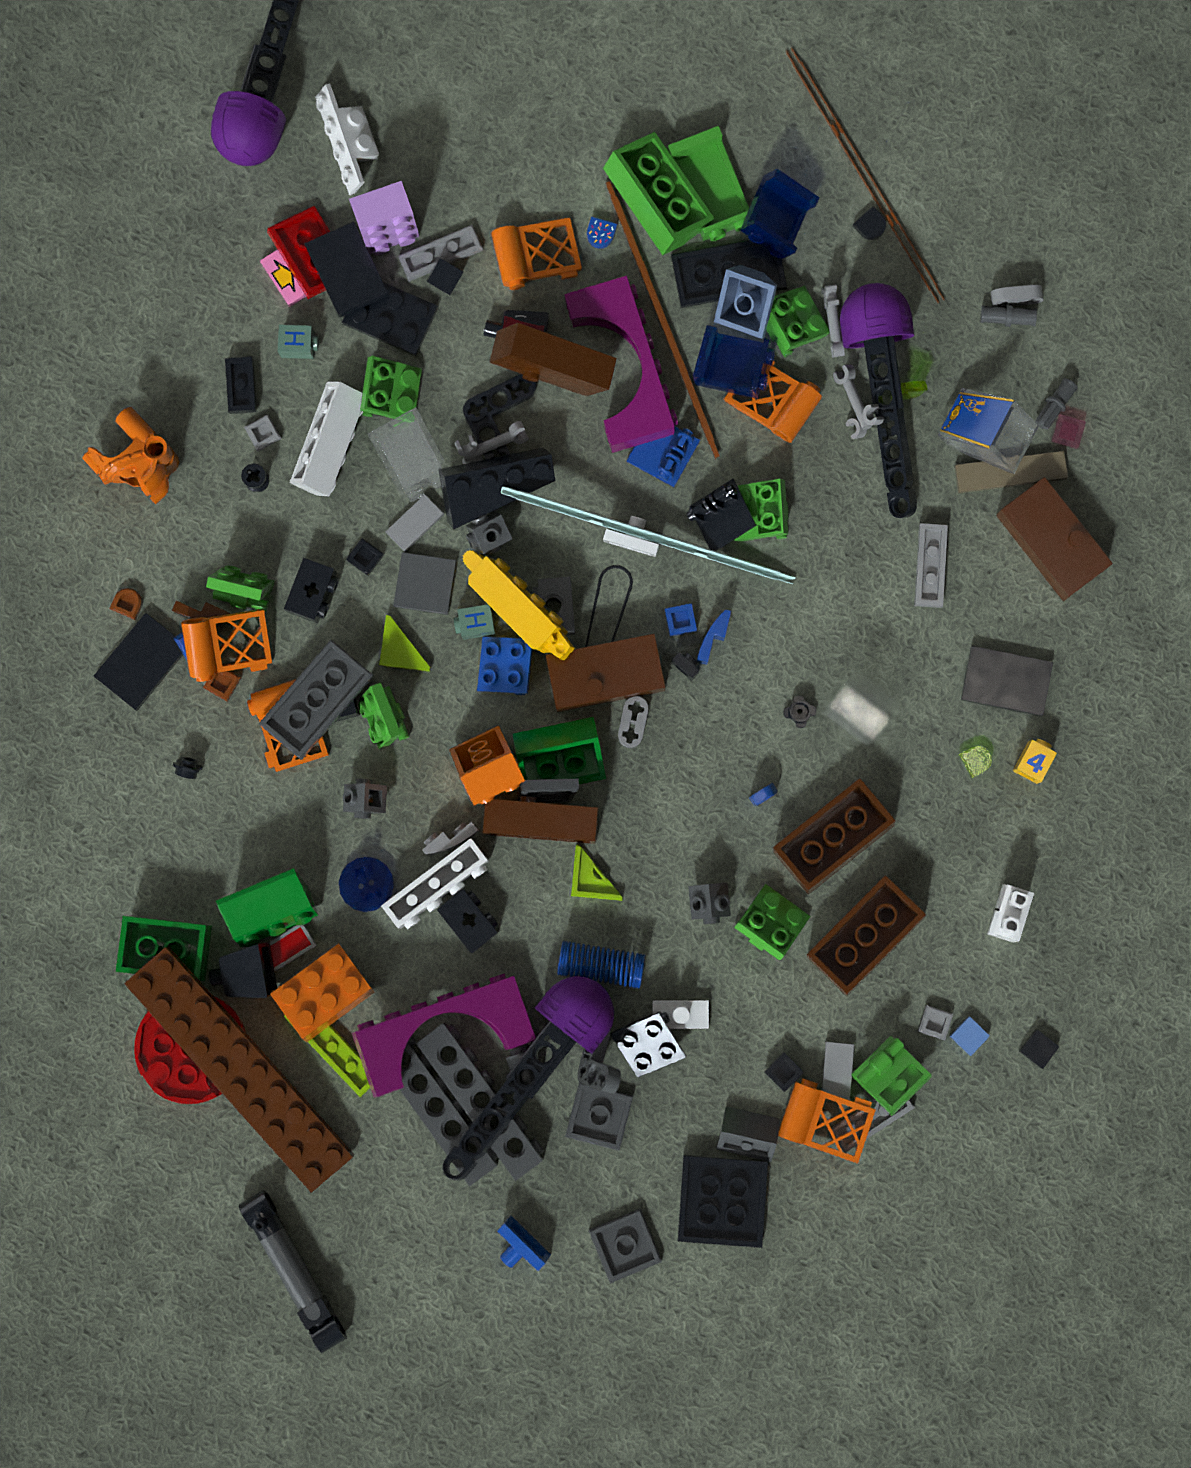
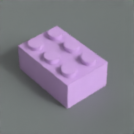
(385, 218)

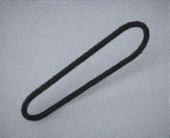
(596, 598)

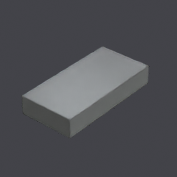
(414, 523)
(838, 1069)

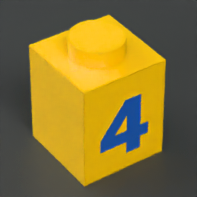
(1035, 760)

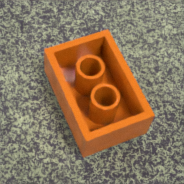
(486, 766)
(322, 993)

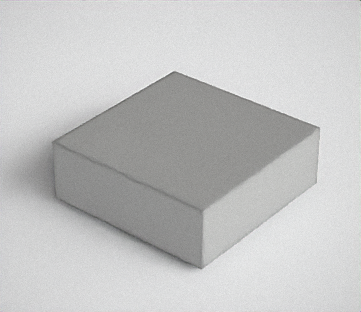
(262, 432)
(935, 1022)

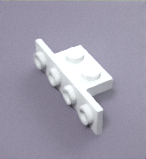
(348, 135)

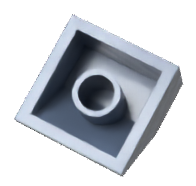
(745, 300)

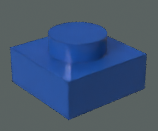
(680, 620)

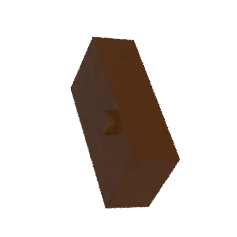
(552, 360)
(1054, 539)
(606, 673)
(540, 820)
(834, 836)
(866, 935)

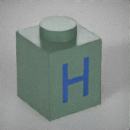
(297, 341)
(474, 622)

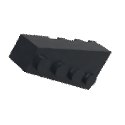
(476, 486)

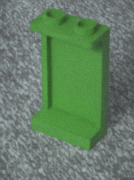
(714, 180)

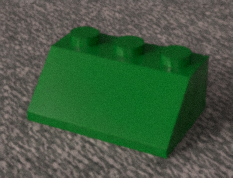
(561, 752)
(267, 908)

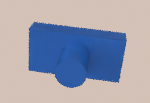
(522, 1245)

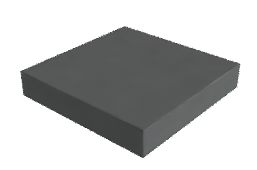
(424, 583)
(549, 790)
(599, 1117)
(625, 1245)

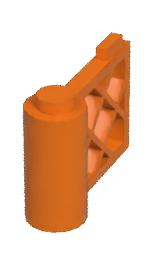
(514, 255)
(791, 411)
(203, 645)
(260, 705)
(804, 1112)

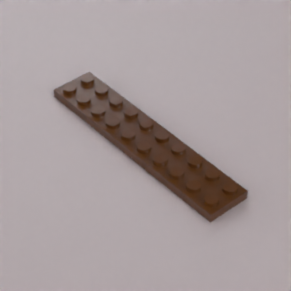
(239, 1069)

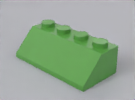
(658, 192)

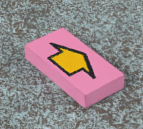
(282, 278)

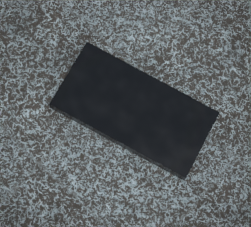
(702, 271)

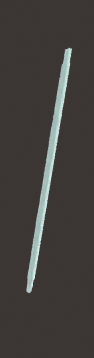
(646, 534)

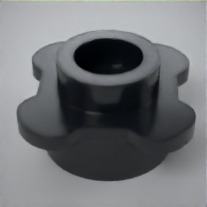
(807, 711)
(187, 767)

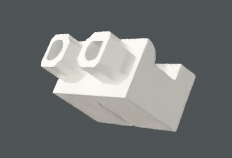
(1011, 918)

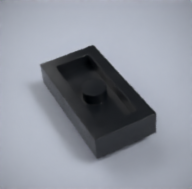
(240, 385)

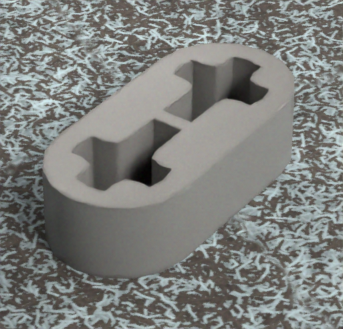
(1017, 295)
(639, 723)

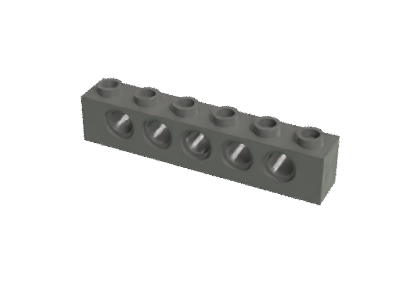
(432, 1045)
(437, 1121)

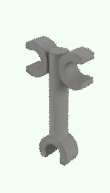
(830, 305)
(864, 414)
(473, 452)

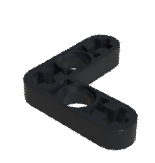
(486, 419)

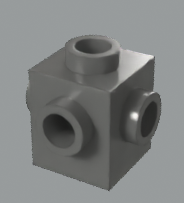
(488, 533)
(364, 798)
(709, 902)

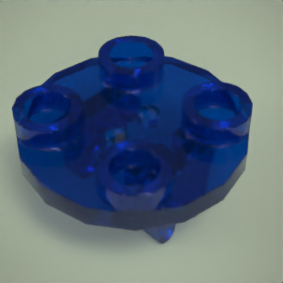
(361, 872)

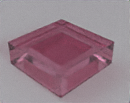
(1068, 431)

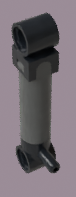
(313, 1307)

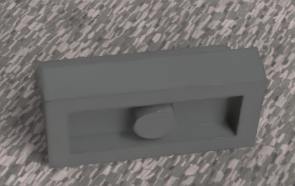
(748, 1134)

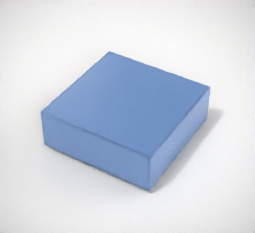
(969, 1036)

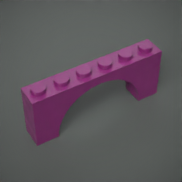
(614, 308)
(384, 1043)

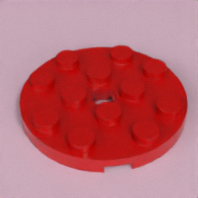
(167, 1065)

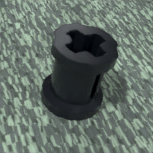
(258, 471)

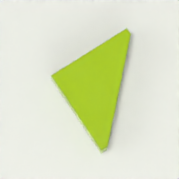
(398, 650)
(589, 880)

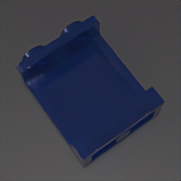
(778, 213)
(733, 363)

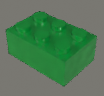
(146, 937)

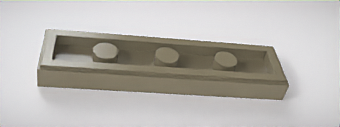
(1031, 469)

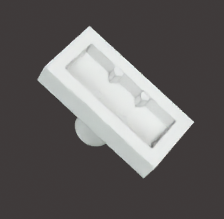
(632, 542)
(684, 1013)

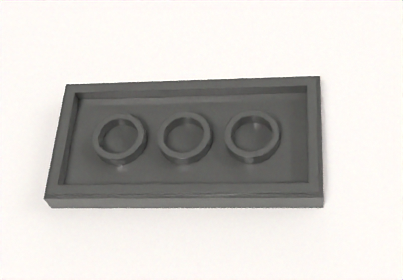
(316, 699)

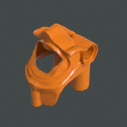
(142, 464)

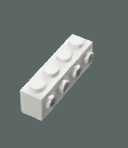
(328, 439)
(436, 883)

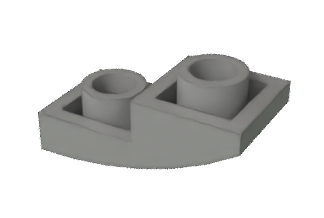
(441, 843)

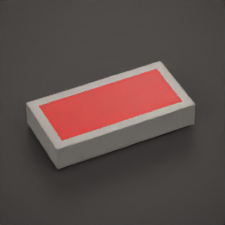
(291, 946)

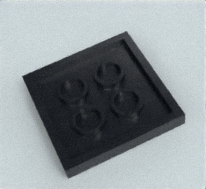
(722, 1201)

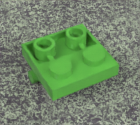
(795, 320)
(389, 388)
(768, 508)
(240, 588)
(383, 716)
(772, 922)
(891, 1075)

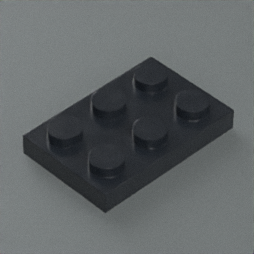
(395, 319)

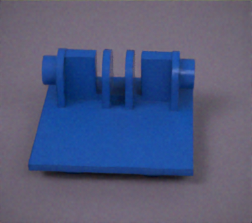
(665, 456)
(504, 665)

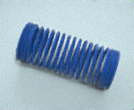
(635, 975)

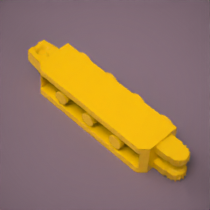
(516, 605)

